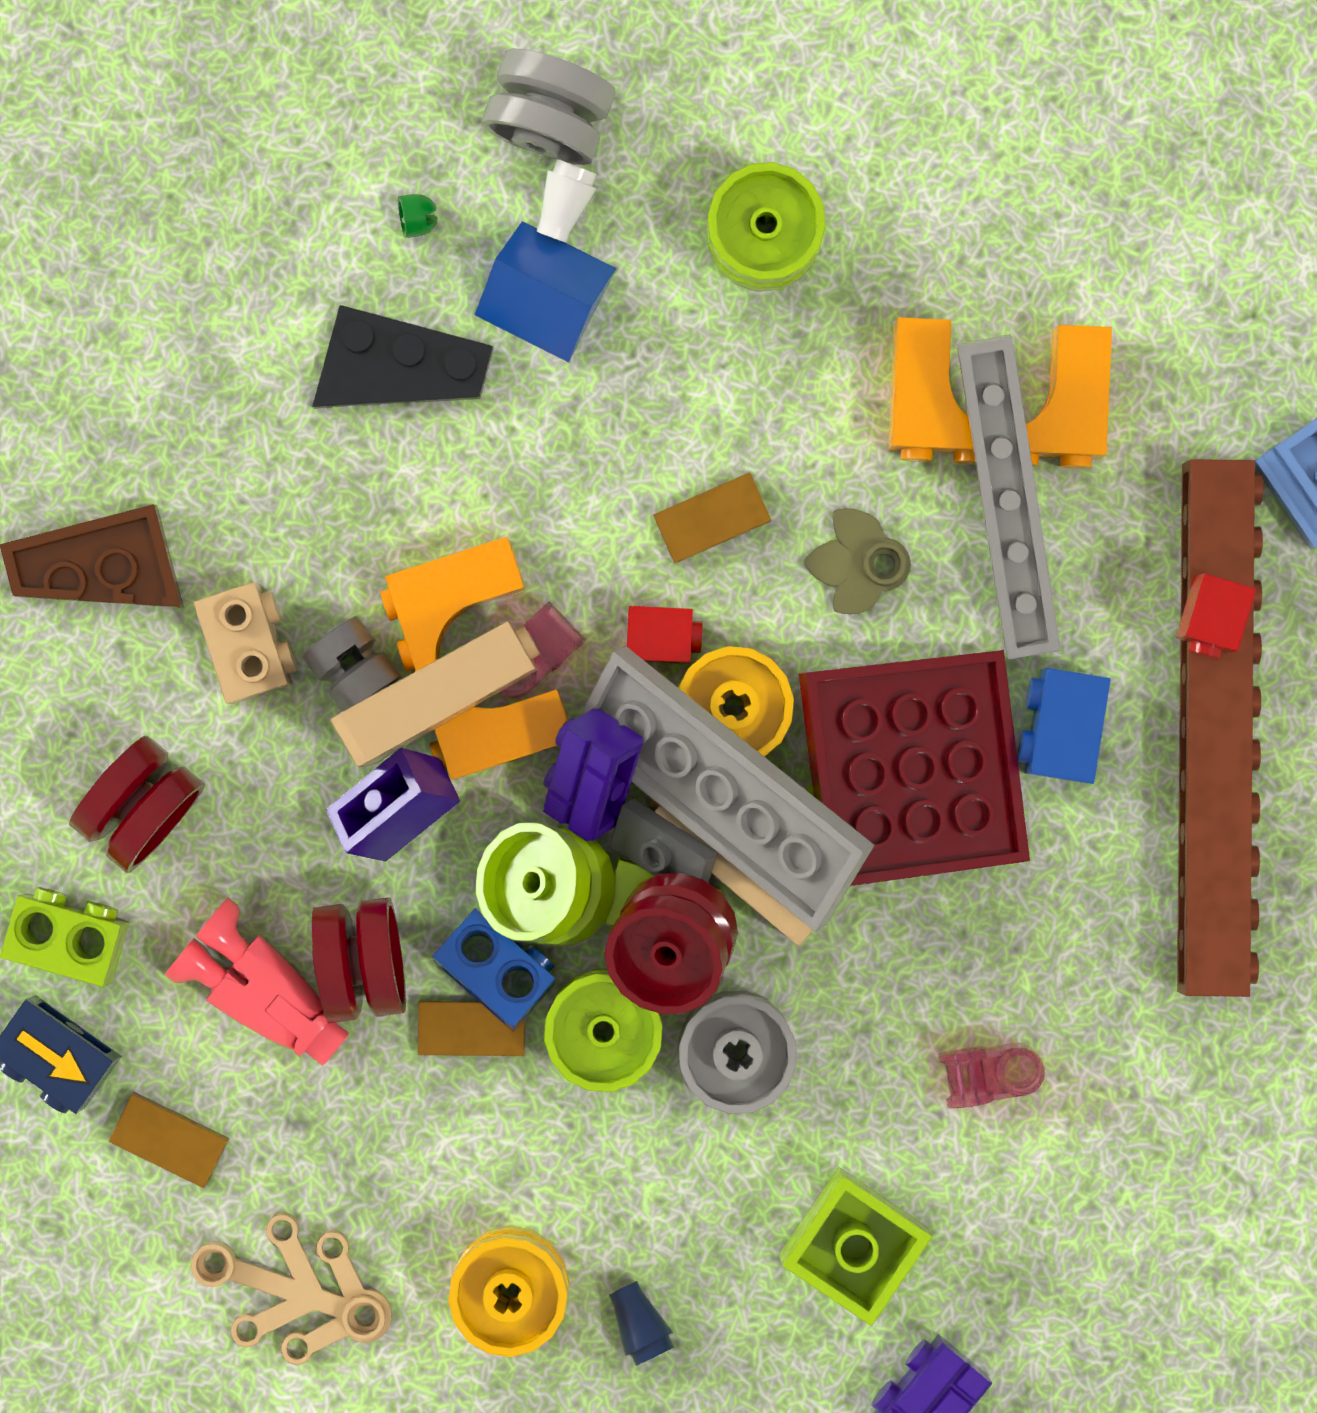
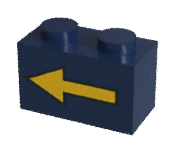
(55, 1056)

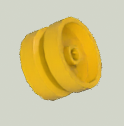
(752, 679)
(503, 1322)

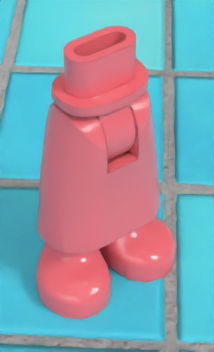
(258, 988)

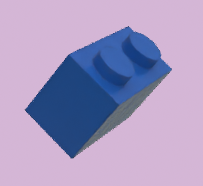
(1064, 725)

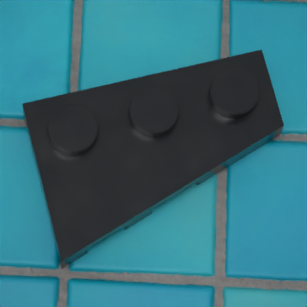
(397, 362)

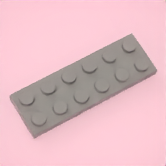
(731, 793)

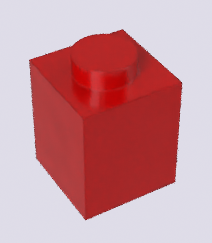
(1215, 616)
(663, 634)

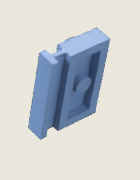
(1292, 478)

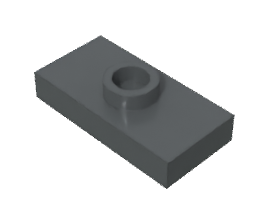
(659, 844)

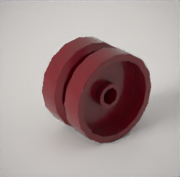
(132, 800)
(671, 943)
(351, 960)

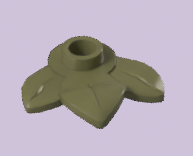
(850, 561)

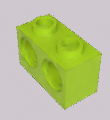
(63, 950)

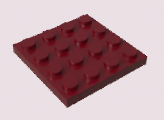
(919, 762)

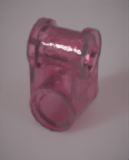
(555, 640)
(986, 1074)

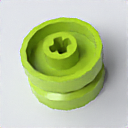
(765, 194)
(545, 885)
(593, 1060)

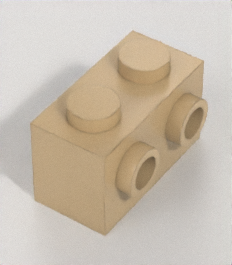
(245, 642)

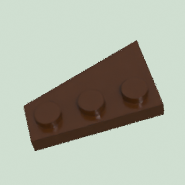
(99, 560)

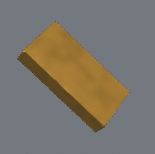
(712, 518)
(465, 1030)
(168, 1140)

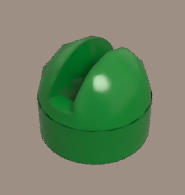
(415, 212)

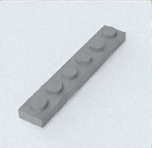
(1008, 496)

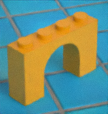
(930, 421)
(426, 604)

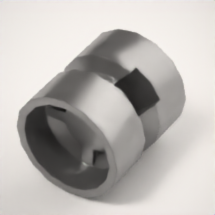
(362, 680)

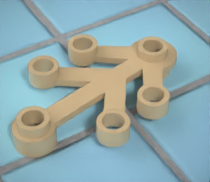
(301, 1293)

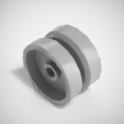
(548, 106)
(745, 1082)

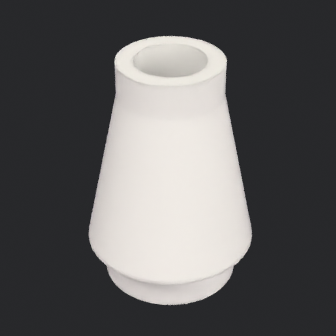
(565, 198)

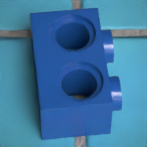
(485, 978)

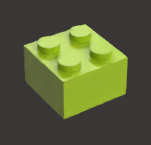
(855, 1246)

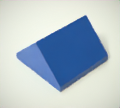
(544, 291)

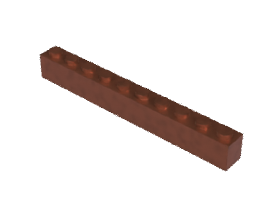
(1218, 742)

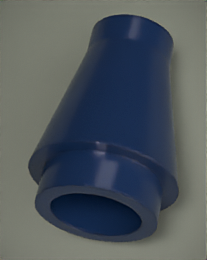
(640, 1324)

